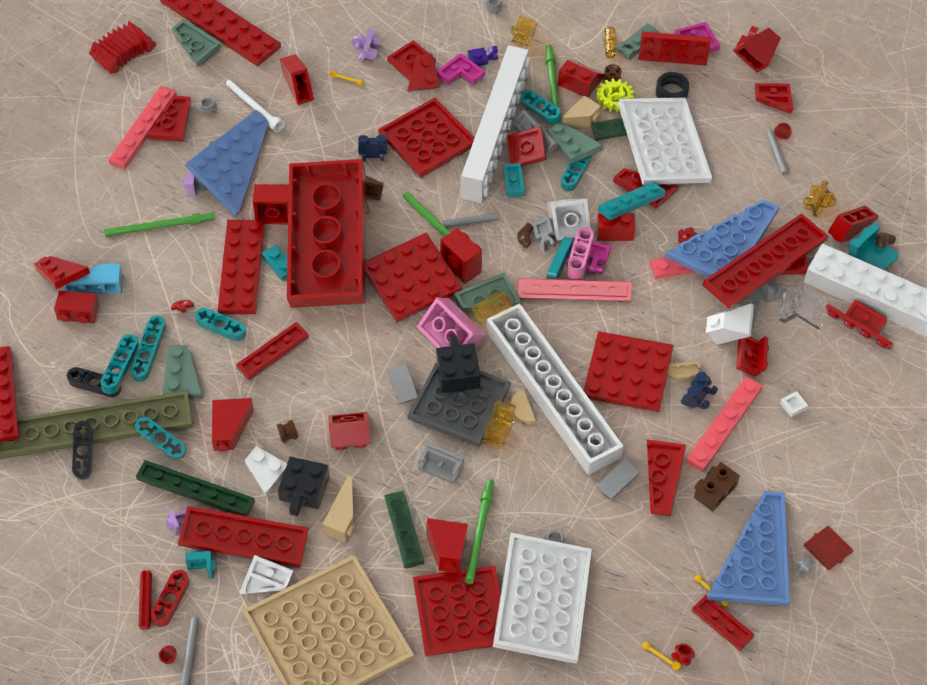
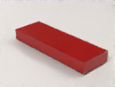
(723, 623)

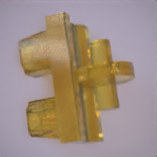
(822, 199)

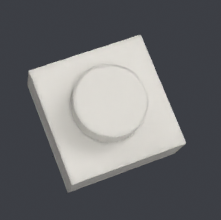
(793, 404)

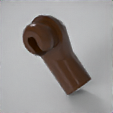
(523, 235)
(883, 238)

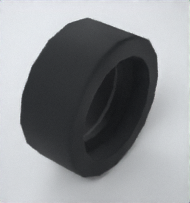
(672, 78)

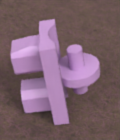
(365, 43)

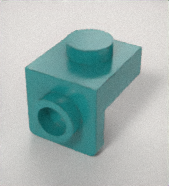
(201, 559)

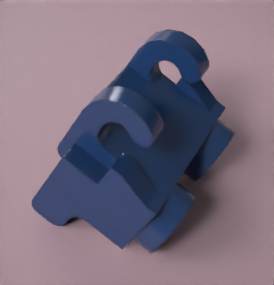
(372, 147)
(698, 391)

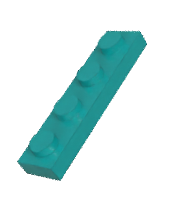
(631, 201)

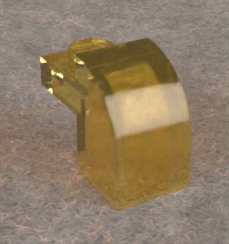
(524, 31)
(491, 306)
(500, 424)

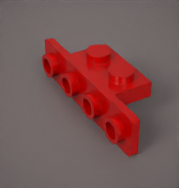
(863, 319)

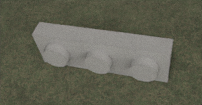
(526, 121)

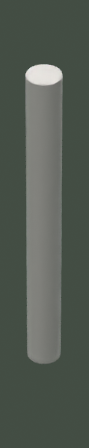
(190, 646)

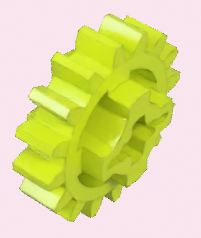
(613, 92)

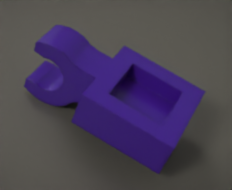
(481, 57)

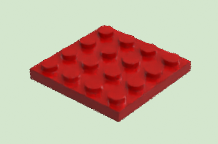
(427, 137)
(411, 277)
(628, 371)
(456, 613)

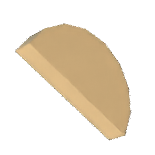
(684, 371)
(523, 409)

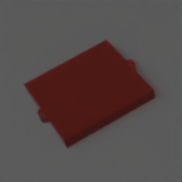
(828, 548)

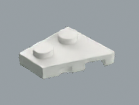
(266, 469)
(265, 577)

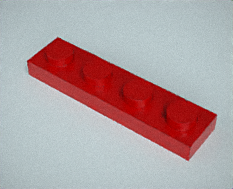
(272, 351)

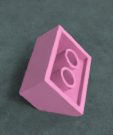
(447, 320)

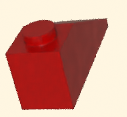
(851, 223)

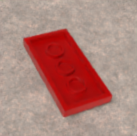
(674, 48)

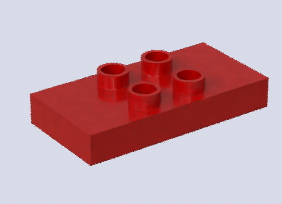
(326, 233)

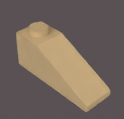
(340, 518)

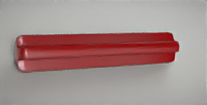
(145, 599)

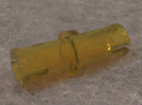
(610, 42)

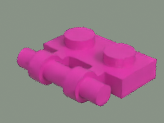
(598, 254)

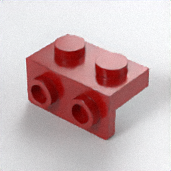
(752, 355)

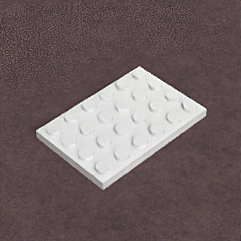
(664, 141)
(542, 598)

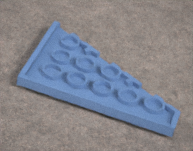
(230, 160)
(725, 241)
(759, 561)

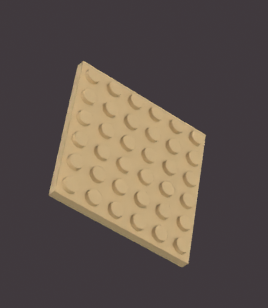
(328, 629)

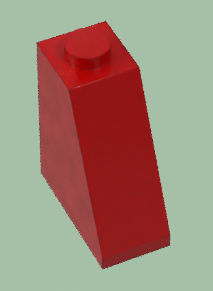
(759, 49)
(297, 78)
(229, 421)
(447, 543)

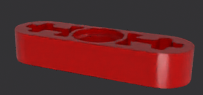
(171, 607)

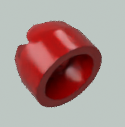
(168, 654)

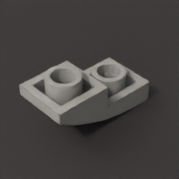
(402, 383)
(618, 478)

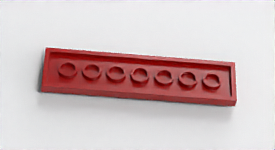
(227, 28)
(765, 261)

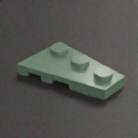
(195, 41)
(574, 143)
(476, 293)
(180, 372)

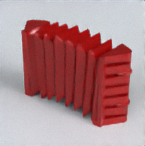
(121, 46)

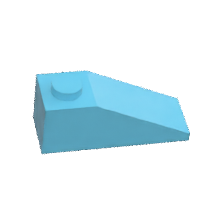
(102, 279)

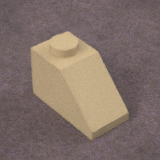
(583, 114)

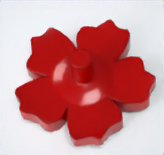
(686, 235)
(182, 305)

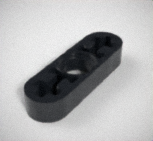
(87, 375)
(87, 464)

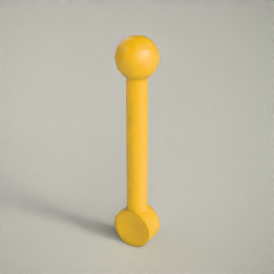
(333, 74)
(698, 578)
(675, 665)

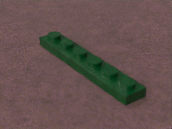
(195, 488)

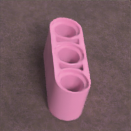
(580, 253)

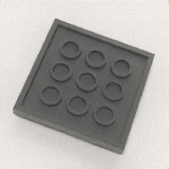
(459, 412)

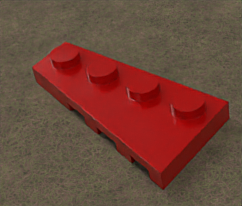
(664, 471)

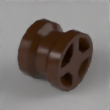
(612, 71)
(287, 431)

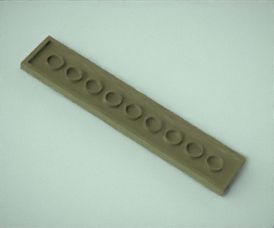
(108, 421)

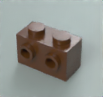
(716, 486)

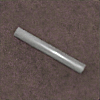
(777, 153)
(469, 220)

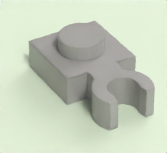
(543, 232)

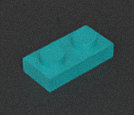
(513, 180)
(276, 260)

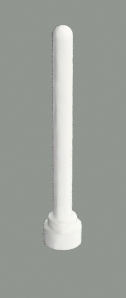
(275, 123)

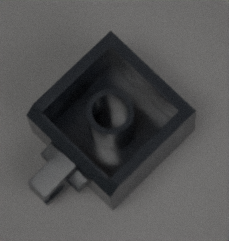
(458, 366)
(303, 484)

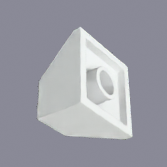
(568, 216)
(730, 324)

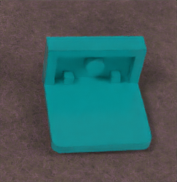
(866, 250)

